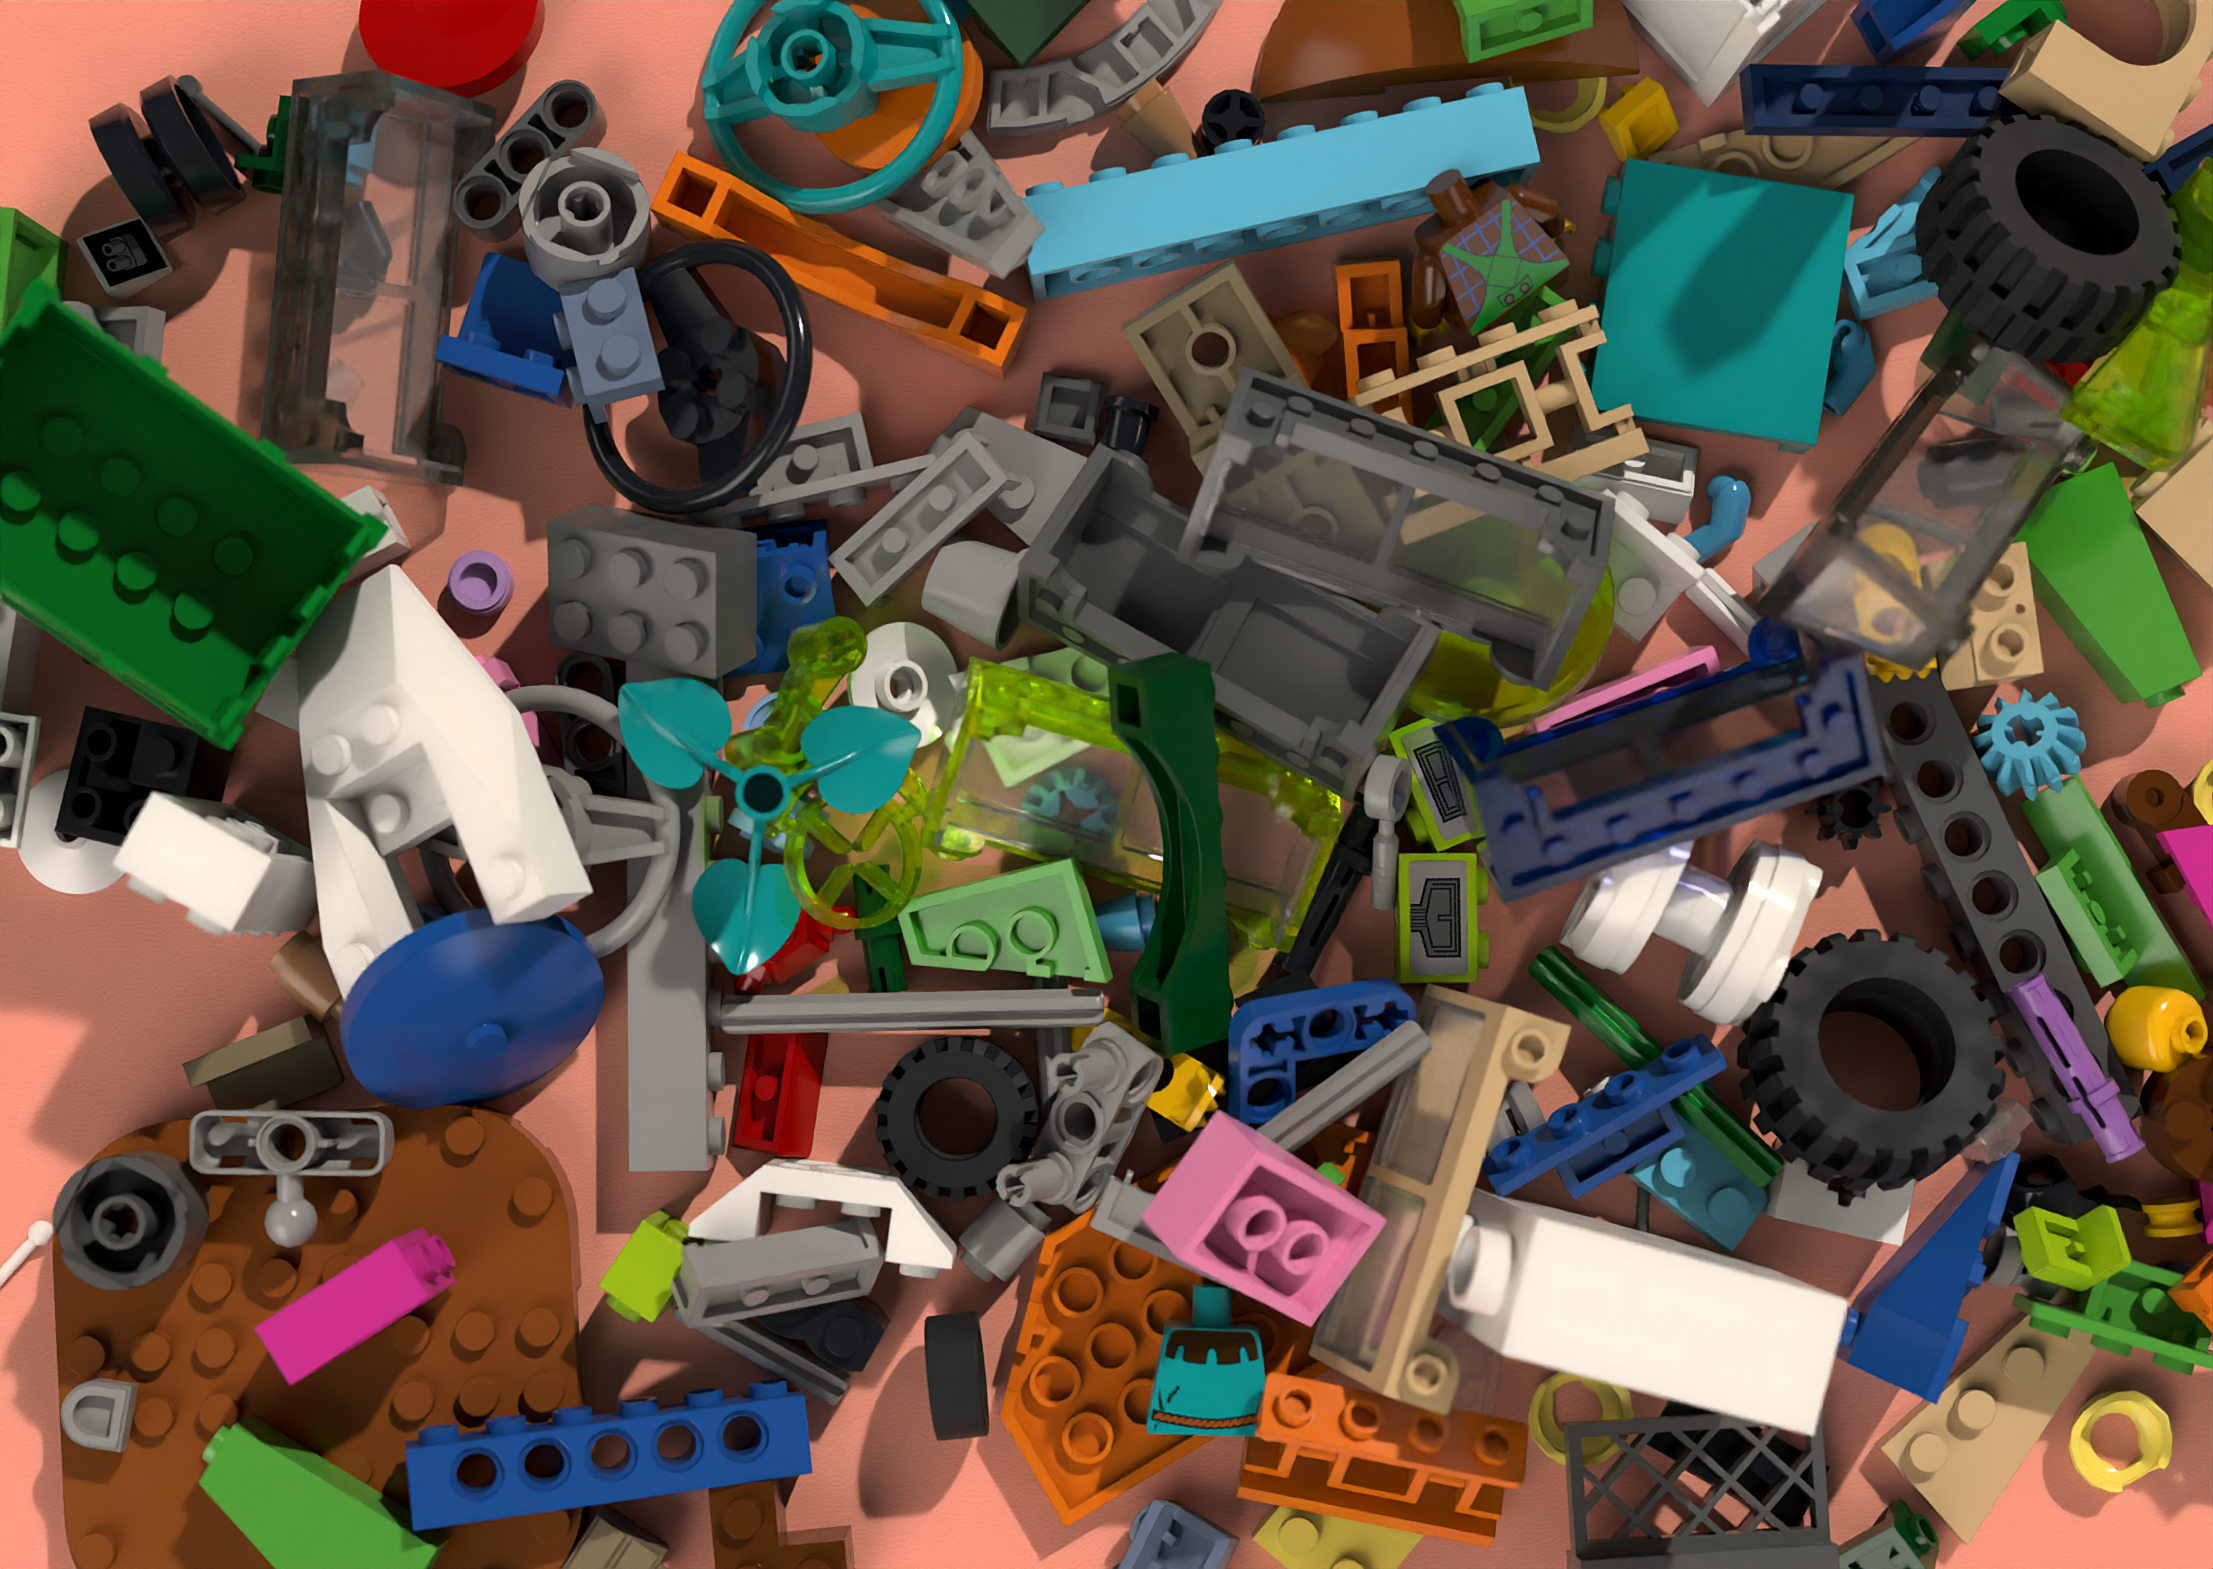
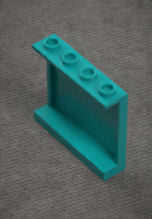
(1717, 301)

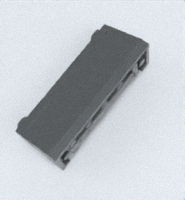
(1289, 660)

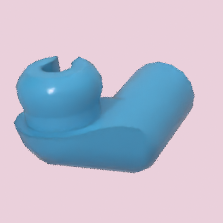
(1727, 519)

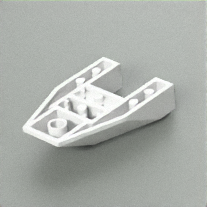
(399, 746)

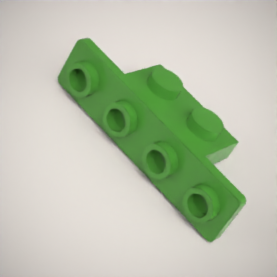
(2101, 897)
(2130, 1312)

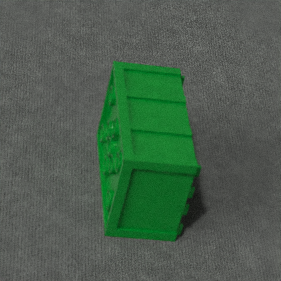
(156, 523)

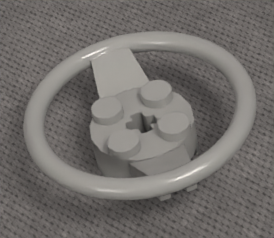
(598, 825)

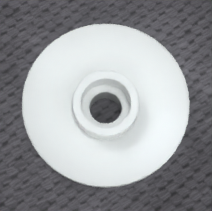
(921, 670)
(55, 862)

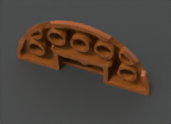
(1366, 44)

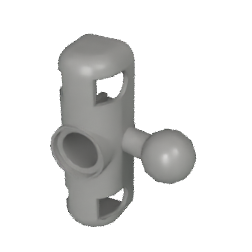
(329, 1151)

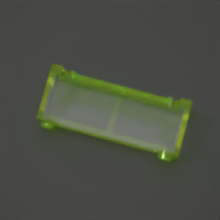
(1048, 779)

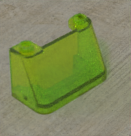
(2160, 378)

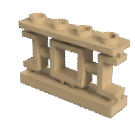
(1479, 371)

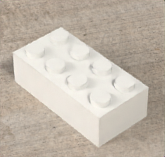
(221, 866)

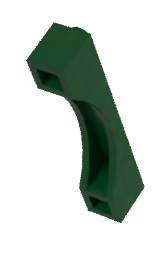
(1182, 978)

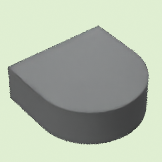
(100, 1414)

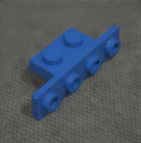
(1609, 1129)

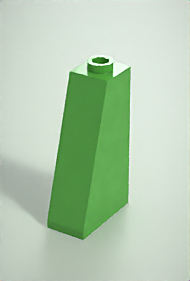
(2106, 589)
(308, 1509)

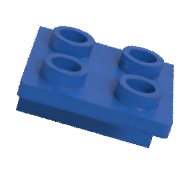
(511, 334)
(791, 589)

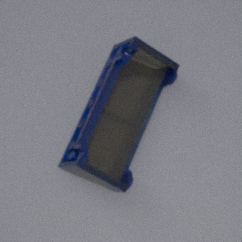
(1665, 763)

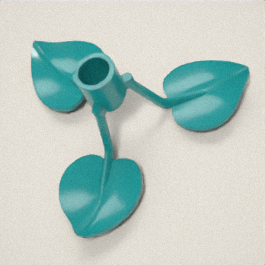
(854, 753)

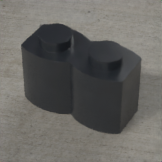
(837, 1331)

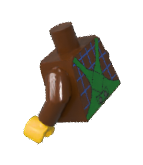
(1481, 253)

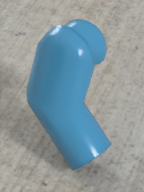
(1853, 366)

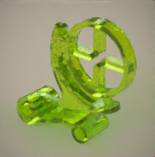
(777, 745)

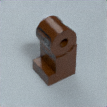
(2154, 804)

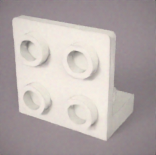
(1646, 567)

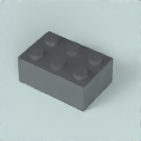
(652, 589)

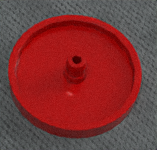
(452, 43)

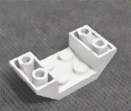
(916, 1232)

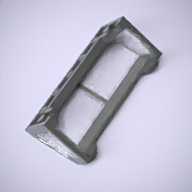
(1401, 522)

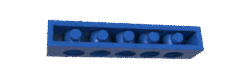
(776, 1451)

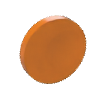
(884, 134)

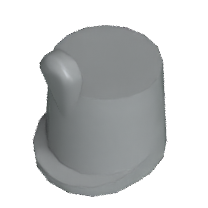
(975, 589)

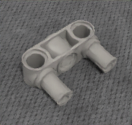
(1072, 1155)

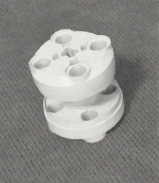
(1733, 926)

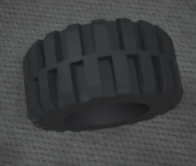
(2047, 239)
(1934, 1016)

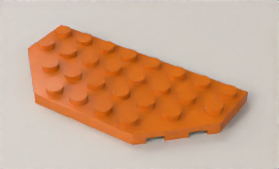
(1096, 1339)

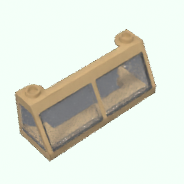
(1422, 1185)

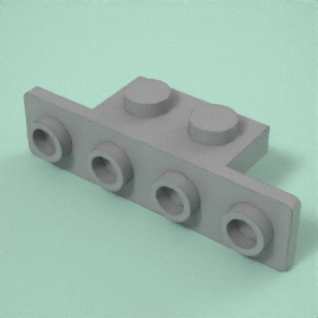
(817, 466)

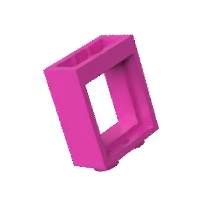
(358, 1303)

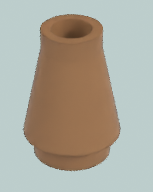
(1159, 122)

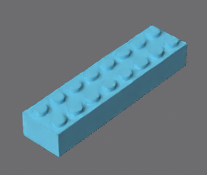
(1273, 191)

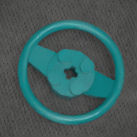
(855, 65)

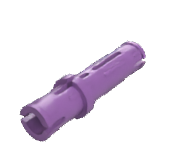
(2088, 1088)

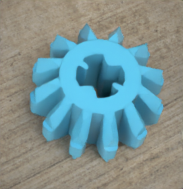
(2052, 742)

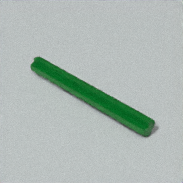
(1638, 1048)

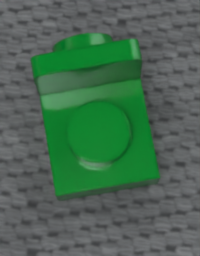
(2009, 25)

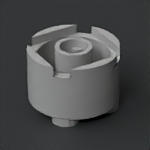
(584, 217)

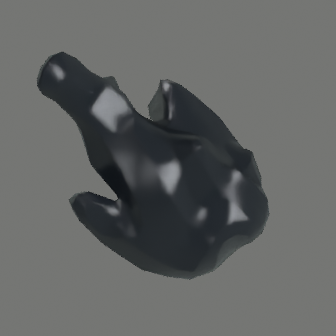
(2048, 1186)

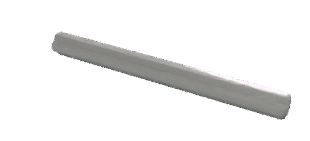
(912, 1011)

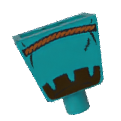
(1207, 1371)

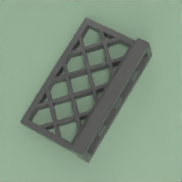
(1736, 1549)

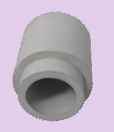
(1003, 1238)

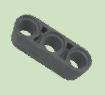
(534, 130)
(611, 771)

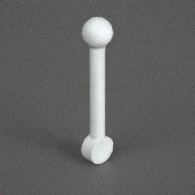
(40, 1234)

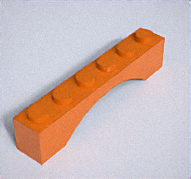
(881, 288)

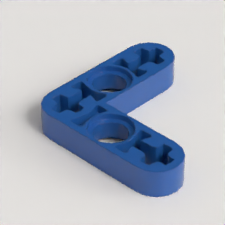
(1278, 1051)

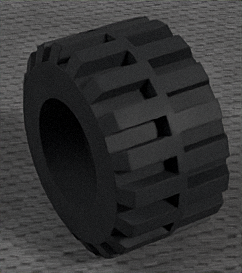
(901, 1103)

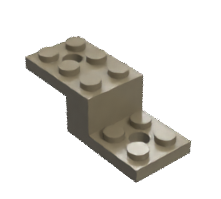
(1202, 391)

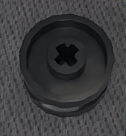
(167, 159)

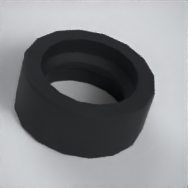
(956, 1376)

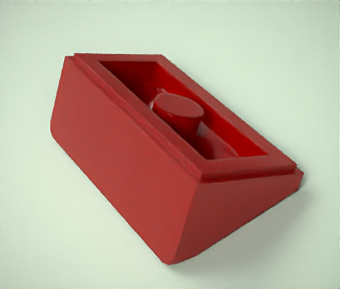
(780, 1093)

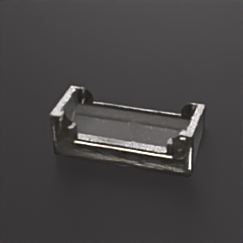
(369, 277)
(1932, 509)

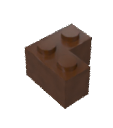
(753, 1532)

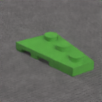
(1010, 921)

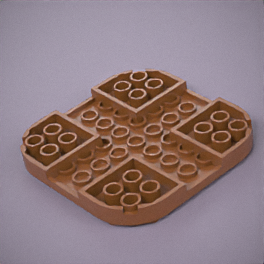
(471, 1354)

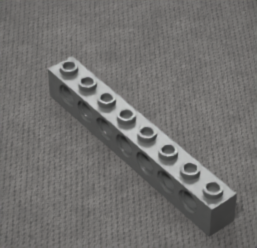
(2018, 905)

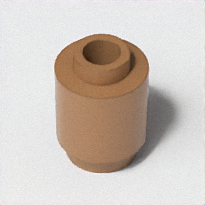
(308, 977)

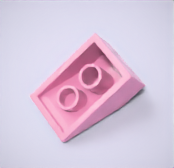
(1261, 1220)

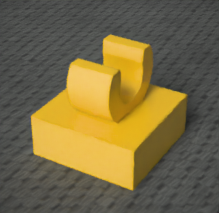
(1639, 120)

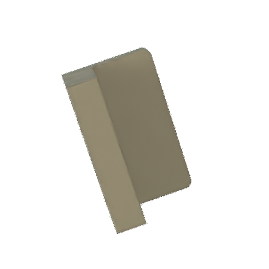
(269, 1067)

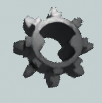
(1866, 811)

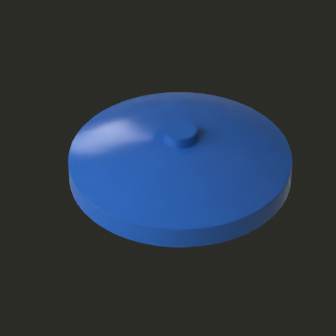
(470, 1009)

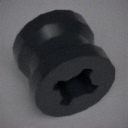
(1234, 112)

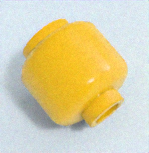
(2155, 1028)

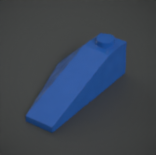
(1907, 1313)

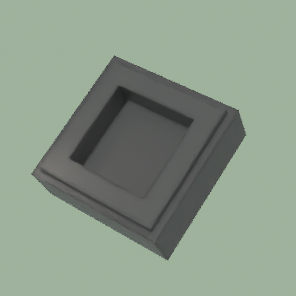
(1068, 409)

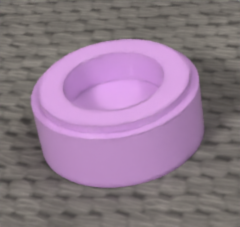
(481, 582)

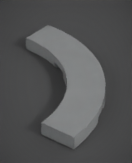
(1100, 79)

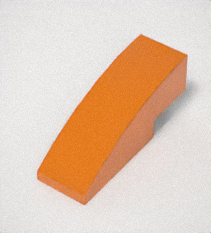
(1371, 325)

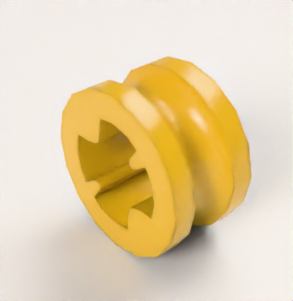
(2172, 1216)

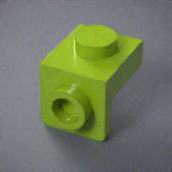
(2072, 1250)

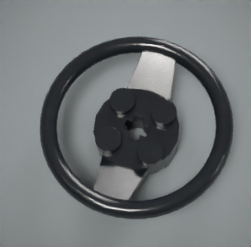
(720, 380)

